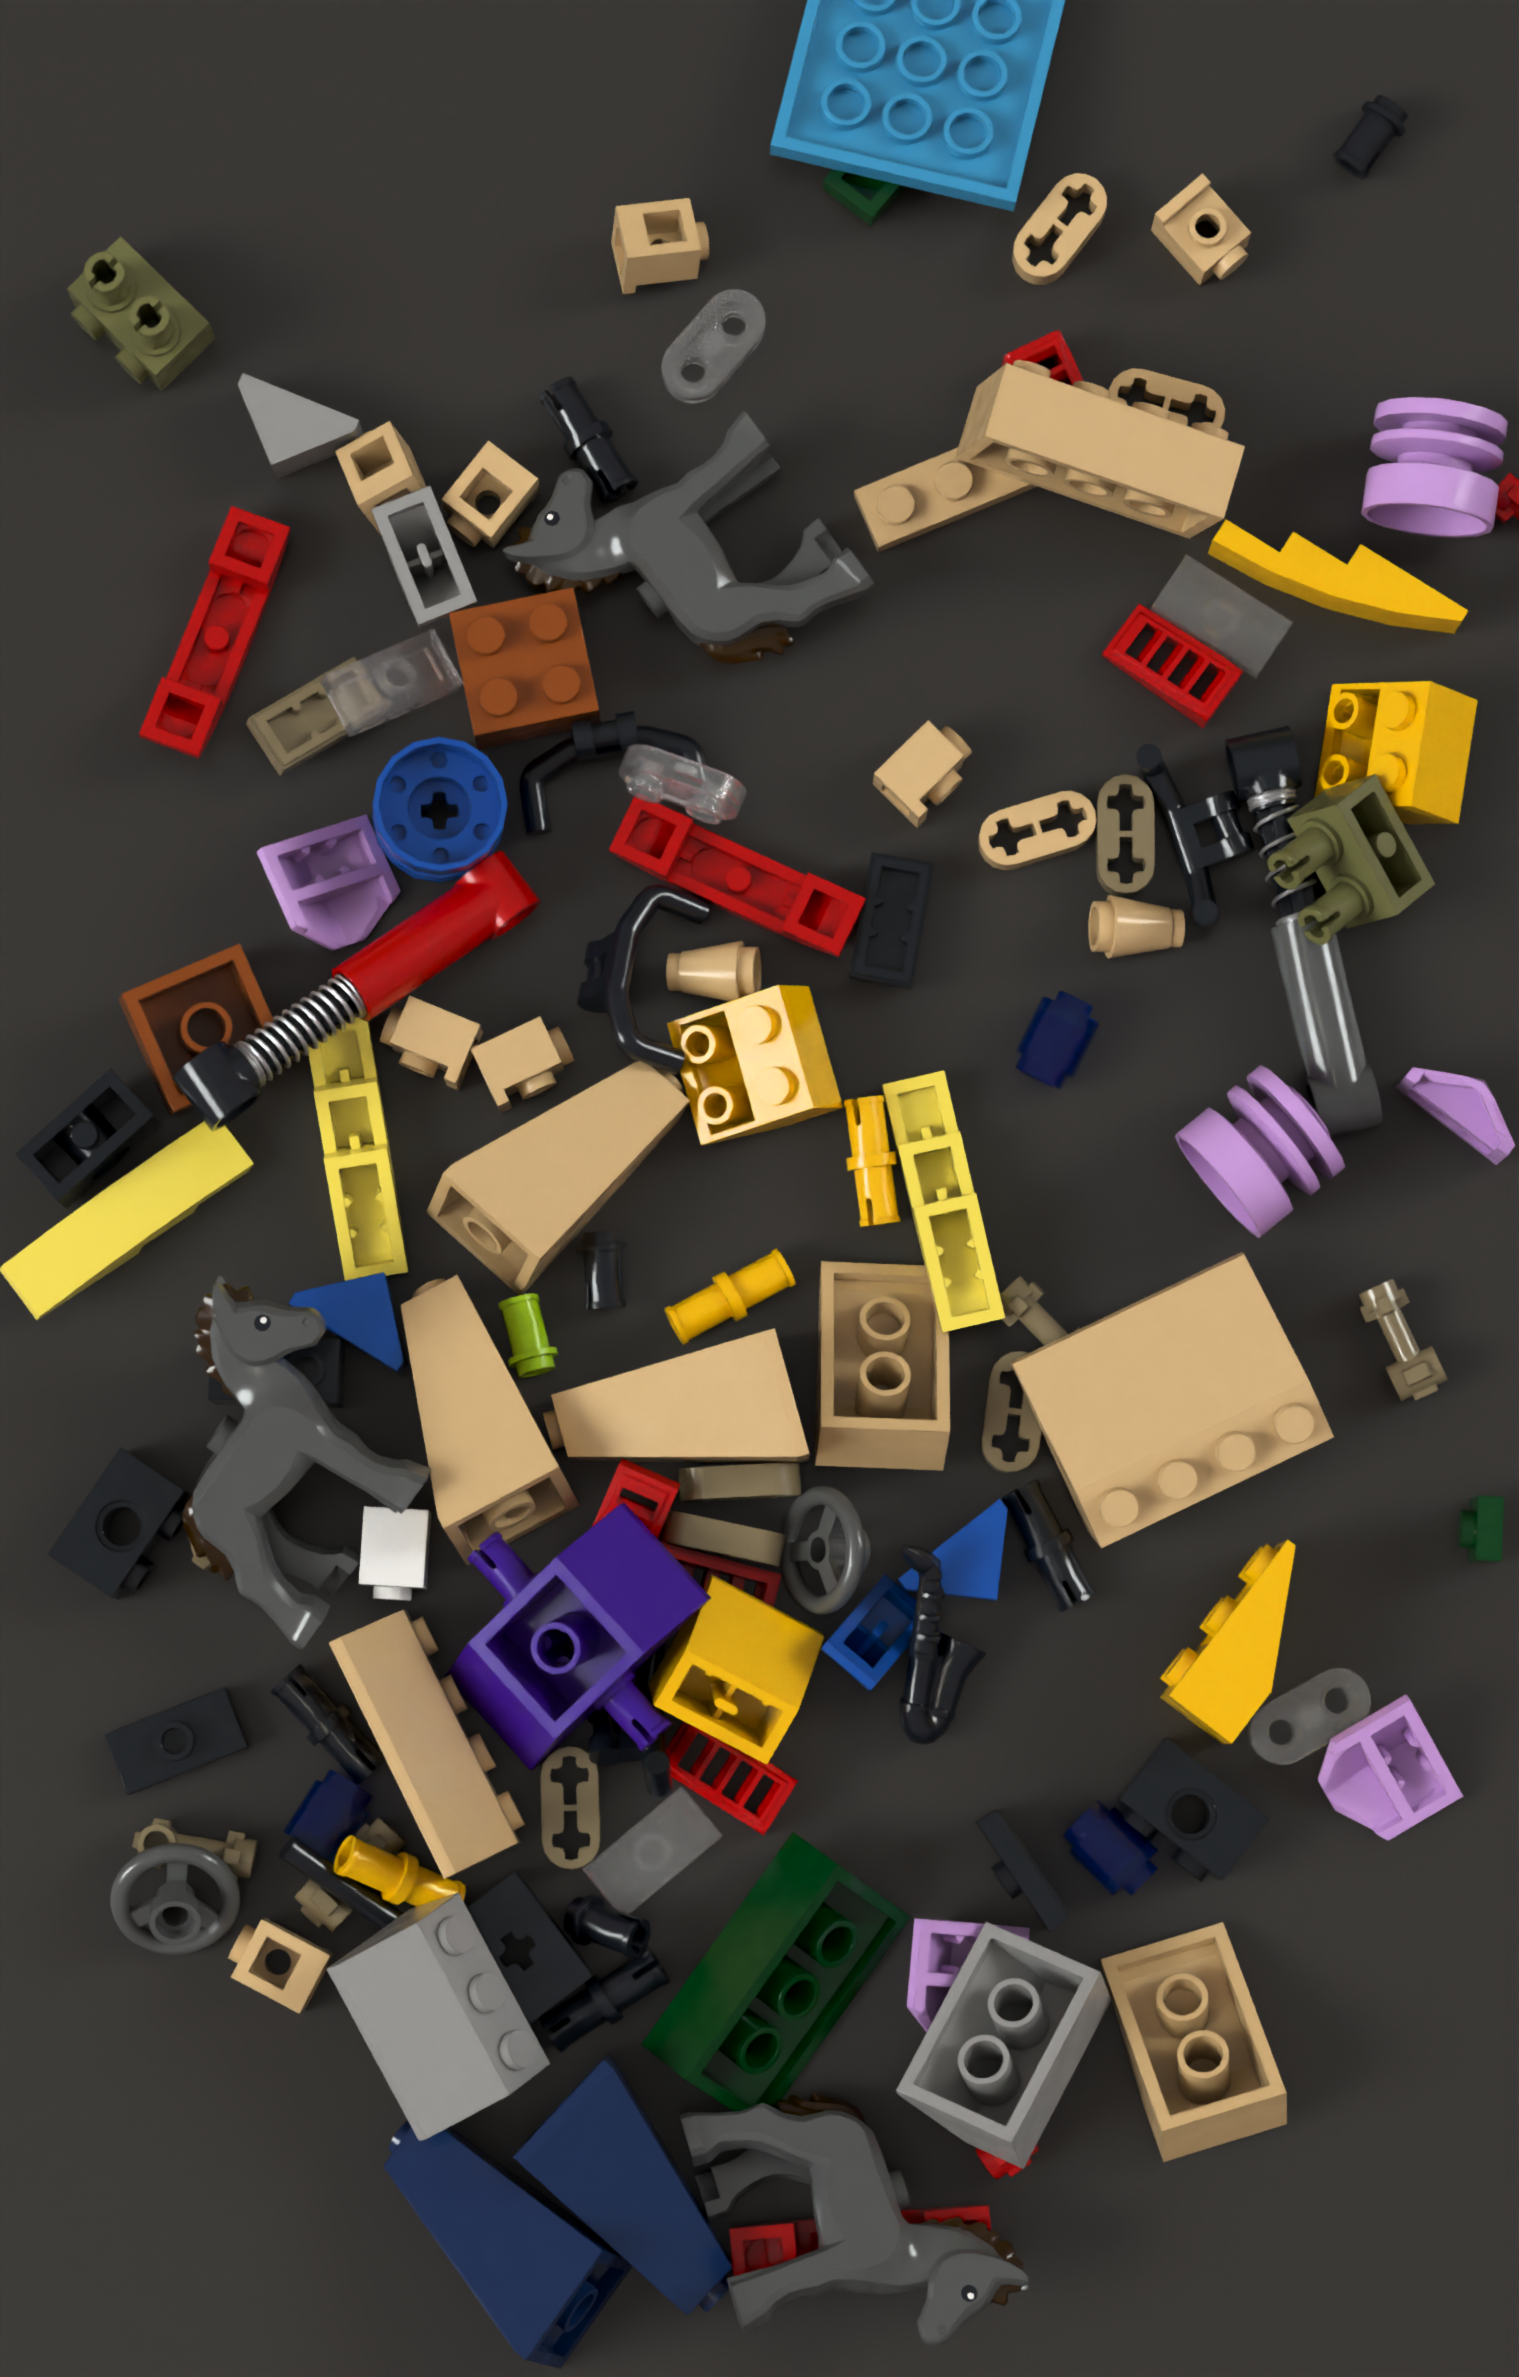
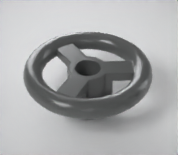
(837, 1550)
(175, 1929)

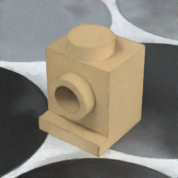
(657, 243)
(1199, 255)
(379, 468)
(489, 475)
(922, 771)
(432, 1040)
(522, 1061)
(295, 1986)

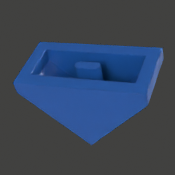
(362, 1315)
(970, 1558)
(873, 1633)

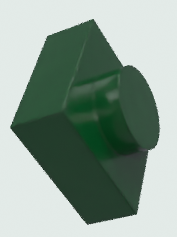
(860, 194)
(1482, 1529)

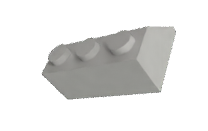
(438, 2015)
(1005, 2043)

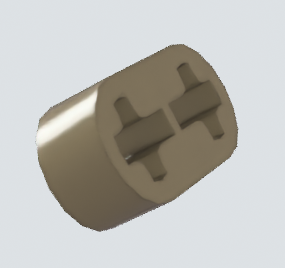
(1140, 836)
(996, 1416)
(739, 1482)
(723, 1538)
(554, 1808)

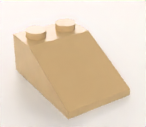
(880, 1369)
(1195, 2042)

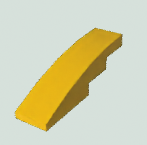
(1362, 588)

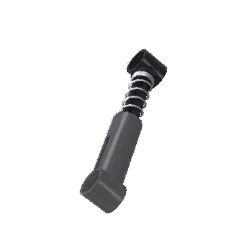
(1337, 1078)

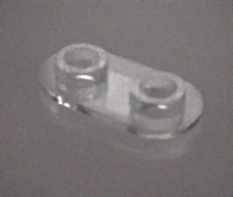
(711, 347)
(701, 790)
(1308, 1716)

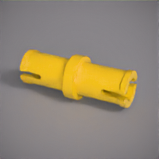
(871, 1161)
(729, 1296)
(394, 1875)

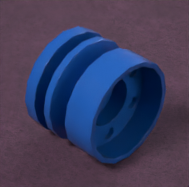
(445, 772)

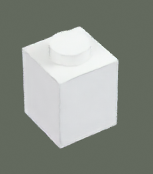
(395, 1552)

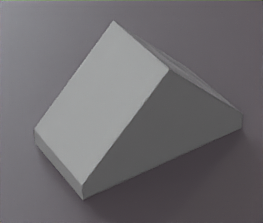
(295, 428)
(424, 556)

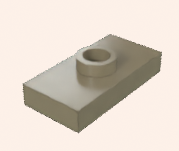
(298, 725)

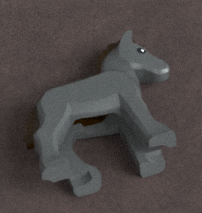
(680, 559)
(267, 1454)
(856, 2216)

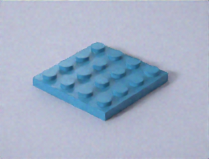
(920, 92)

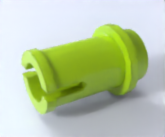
(527, 1336)

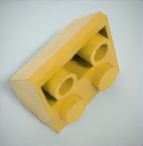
(1408, 736)
(755, 1064)
(737, 1670)

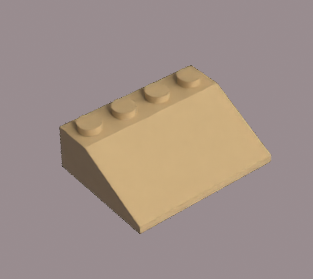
(1171, 1400)

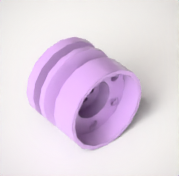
(1434, 467)
(1260, 1150)

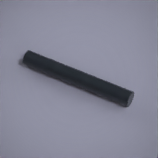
(344, 1888)

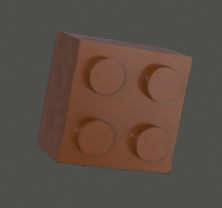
(524, 667)
(192, 1011)

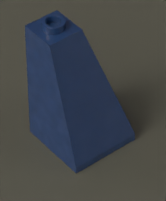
(623, 2183)
(514, 2247)

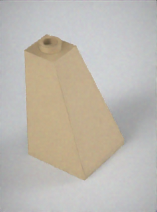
(546, 1179)
(693, 1408)
(478, 1433)

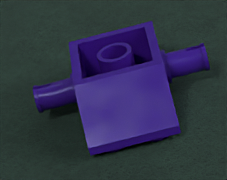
(617, 1602)

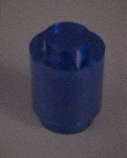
(1056, 1039)
(329, 1814)
(1111, 1849)

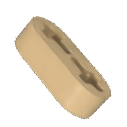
(1048, 220)
(1170, 393)
(1032, 815)

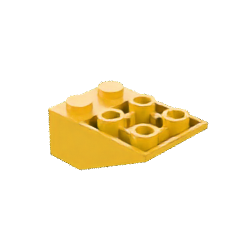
(1236, 1662)

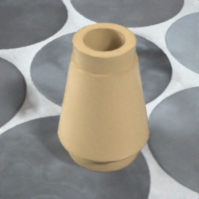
(1133, 927)
(716, 971)

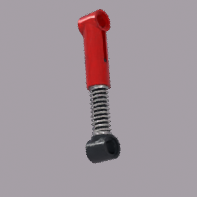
(480, 906)

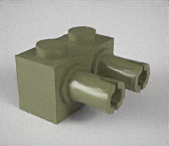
(139, 313)
(1359, 855)

